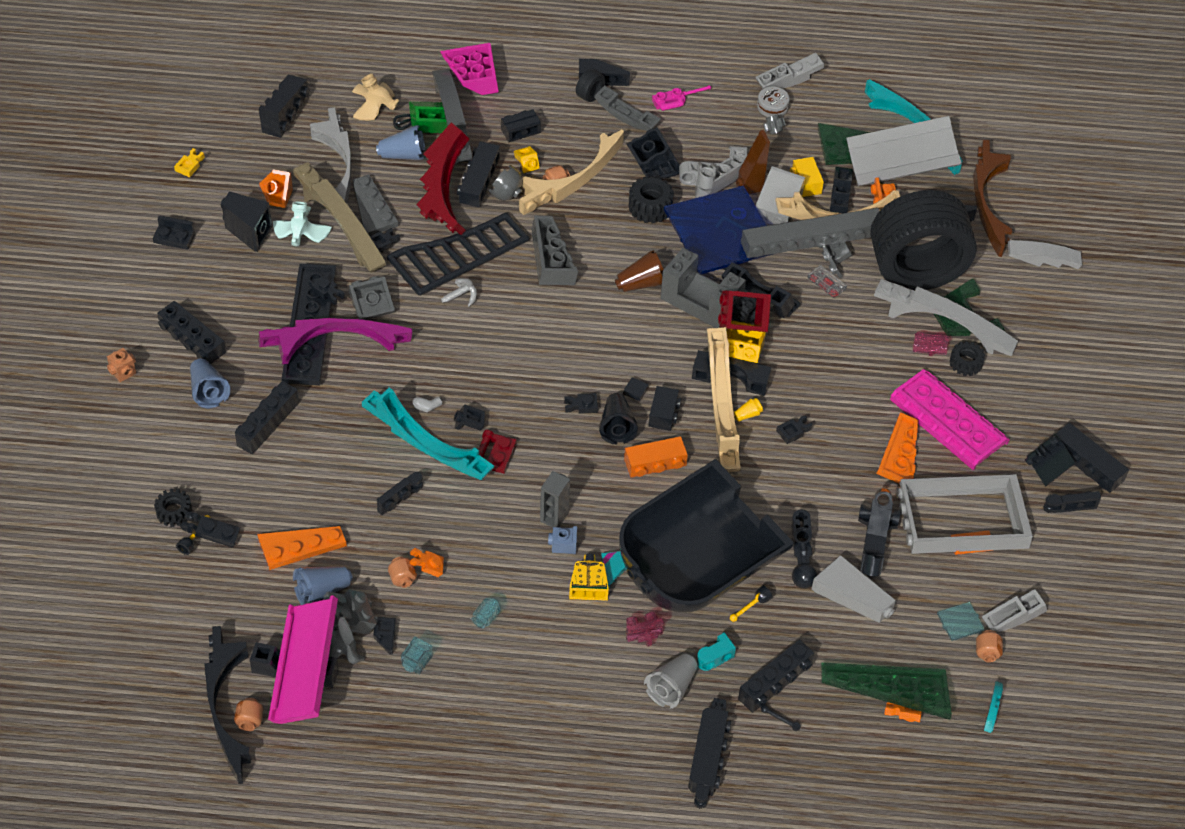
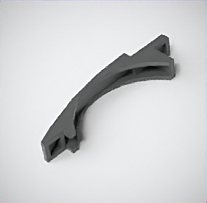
(452, 107)

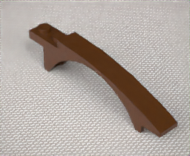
(986, 168)

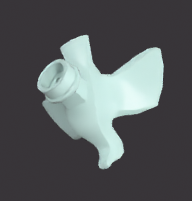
(300, 225)

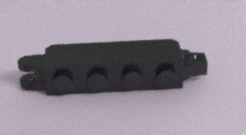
(707, 752)

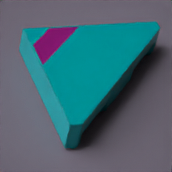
(613, 565)

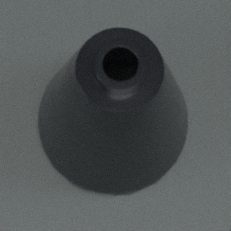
(617, 420)

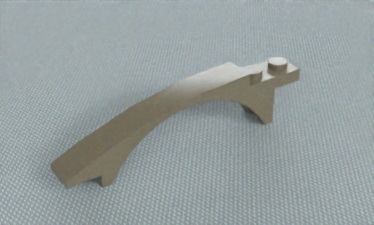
(323, 192)

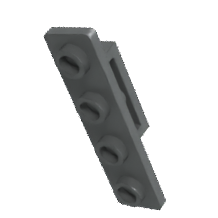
(835, 254)

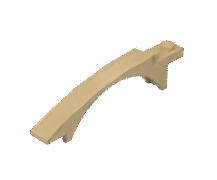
(542, 191)
(800, 209)
(725, 427)

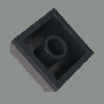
(247, 219)

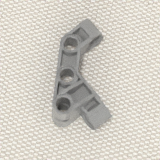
(713, 177)

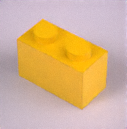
(813, 181)

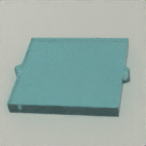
(960, 621)

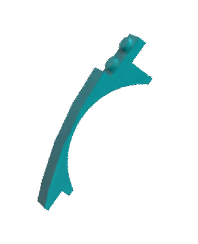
(887, 100)
(391, 411)

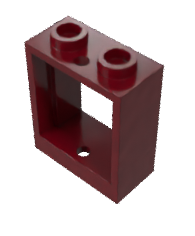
(761, 313)

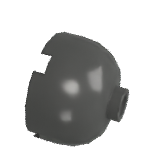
(507, 184)

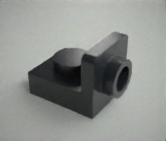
(469, 417)

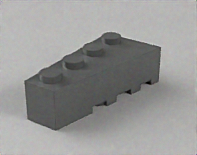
(551, 257)

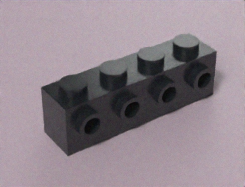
(478, 174)
(191, 332)
(266, 417)
(1093, 459)
(776, 676)

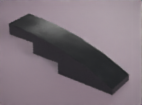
(841, 190)

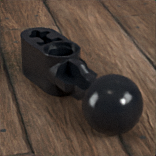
(804, 572)

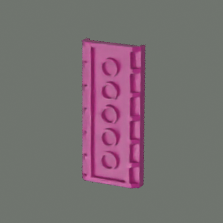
(948, 418)
(303, 661)

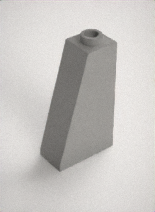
(854, 590)

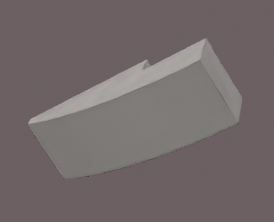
(1015, 612)

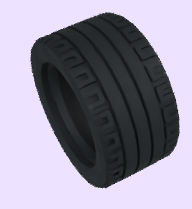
(916, 217)

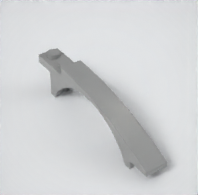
(334, 136)
(907, 300)

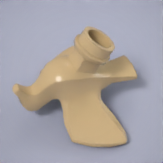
(375, 96)

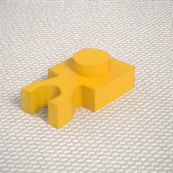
(189, 164)

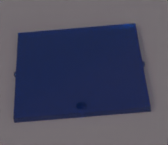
(714, 227)

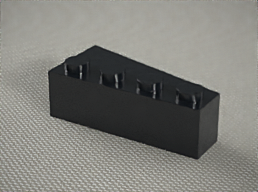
(283, 105)

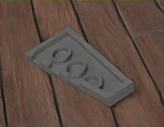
(374, 210)

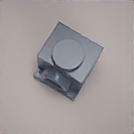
(563, 540)

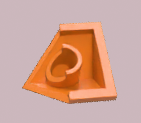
(277, 188)

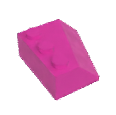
(473, 67)

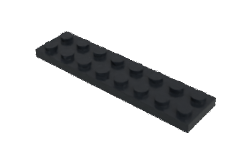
(307, 361)

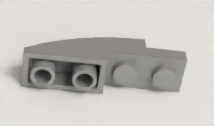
(787, 76)

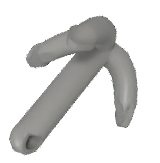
(465, 285)

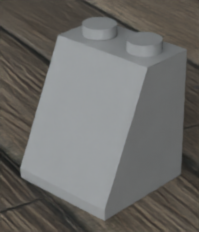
(778, 185)

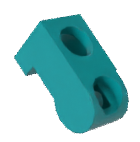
(716, 654)

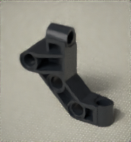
(879, 519)

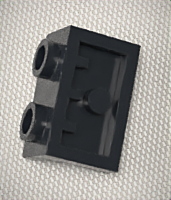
(174, 232)

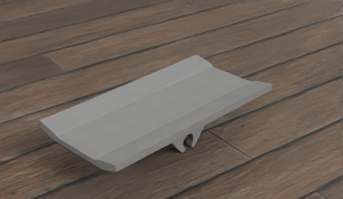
(903, 151)

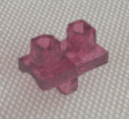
(930, 343)
(644, 631)

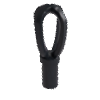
(399, 116)

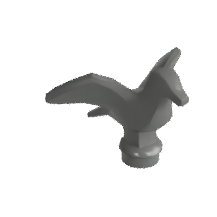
(344, 642)

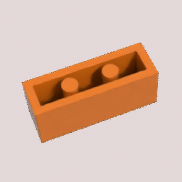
(655, 457)

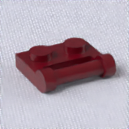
(501, 451)

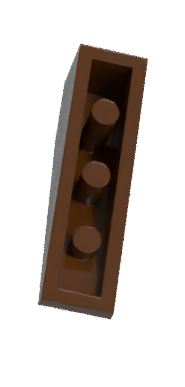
(754, 166)

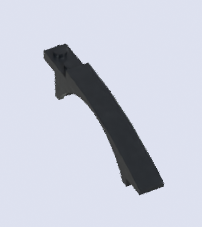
(221, 663)

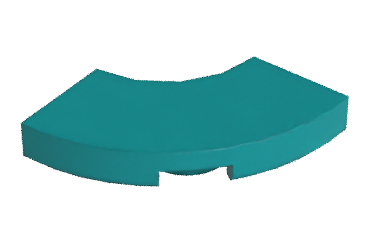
(993, 707)

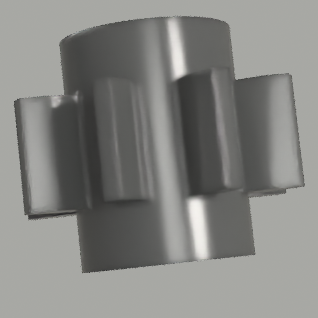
(774, 124)

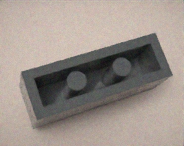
(554, 499)

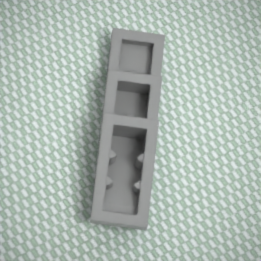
(1039, 253)

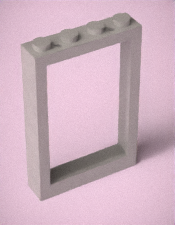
(968, 485)

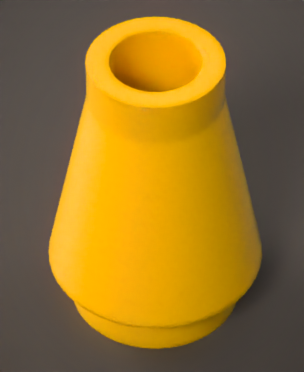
(748, 410)

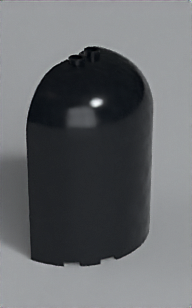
(697, 541)

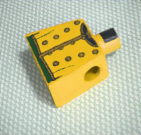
(589, 580)

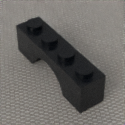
(781, 300)
(753, 375)
(266, 657)

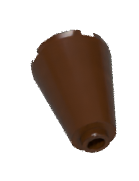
(641, 274)

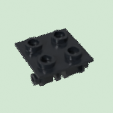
(1050, 459)

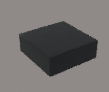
(635, 389)

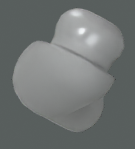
(426, 405)

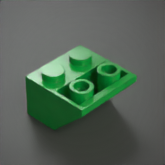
(428, 116)

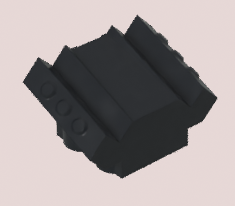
(654, 155)

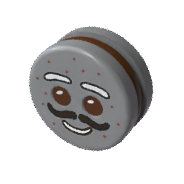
(773, 101)

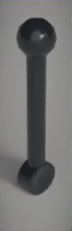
(795, 726)

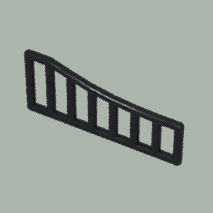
(444, 242)

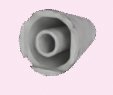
(671, 680)

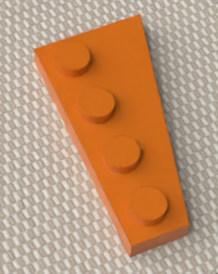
(900, 451)
(297, 545)

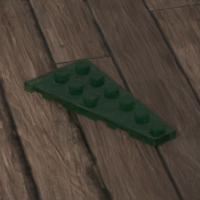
(905, 686)

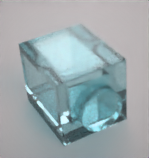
(416, 655)

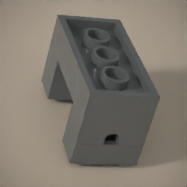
(695, 292)

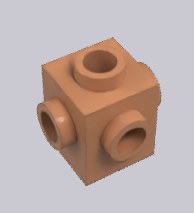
(121, 364)

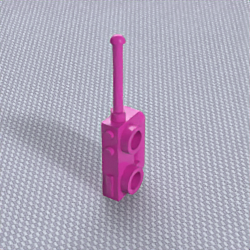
(673, 98)

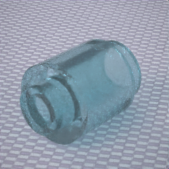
(486, 612)

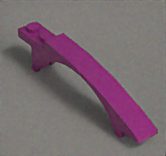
(291, 338)

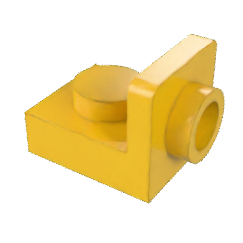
(527, 158)

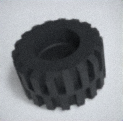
(648, 199)

